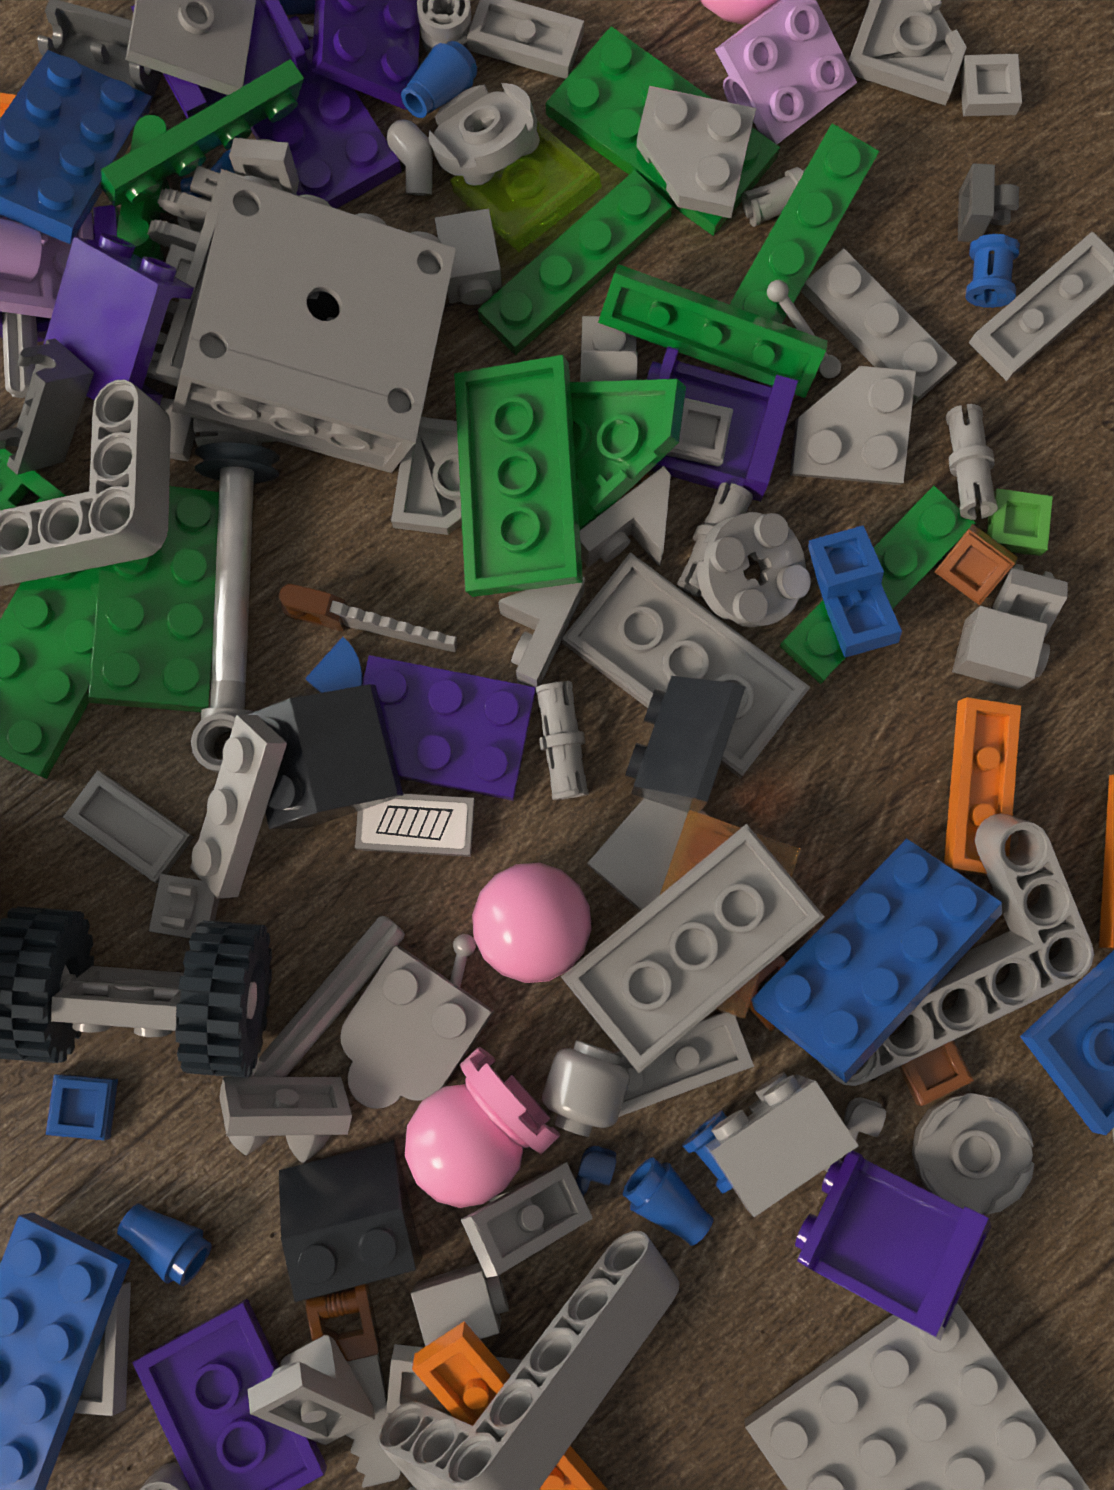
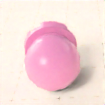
(531, 922)
(472, 1135)

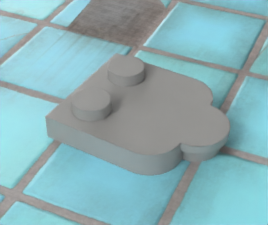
(408, 1032)

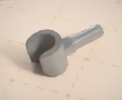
(864, 1117)

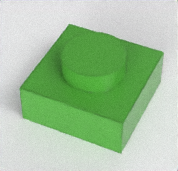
(1021, 521)

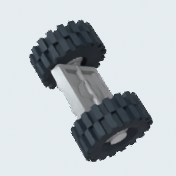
(57, 993)

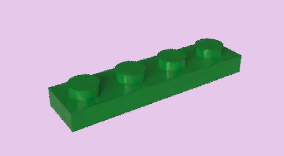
(186, 144)
(806, 222)
(574, 262)
(710, 330)
(906, 558)

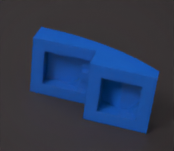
(853, 591)

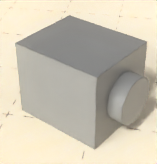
(476, 262)
(1001, 648)
(459, 1297)

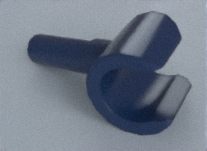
(597, 1166)

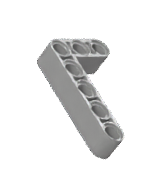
(126, 500)
(1023, 947)
(551, 1389)

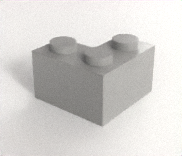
(781, 1143)

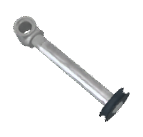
(237, 469)

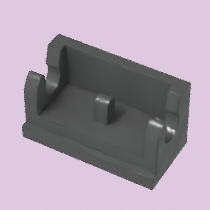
(97, 43)
(49, 408)

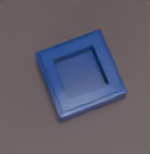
(81, 1106)

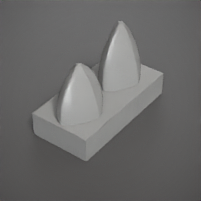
(298, 1107)

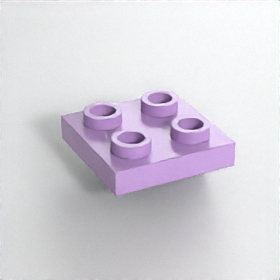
(785, 67)
(32, 267)

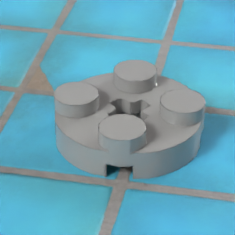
(507, 136)
(781, 569)

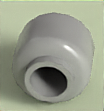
(585, 1088)

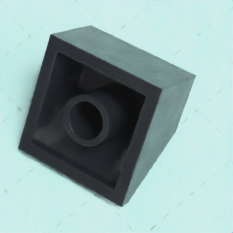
(686, 742)
(333, 757)
(346, 1221)

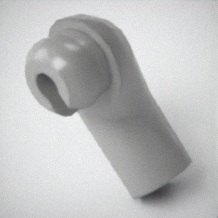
(415, 153)

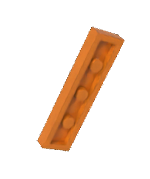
(468, 1378)

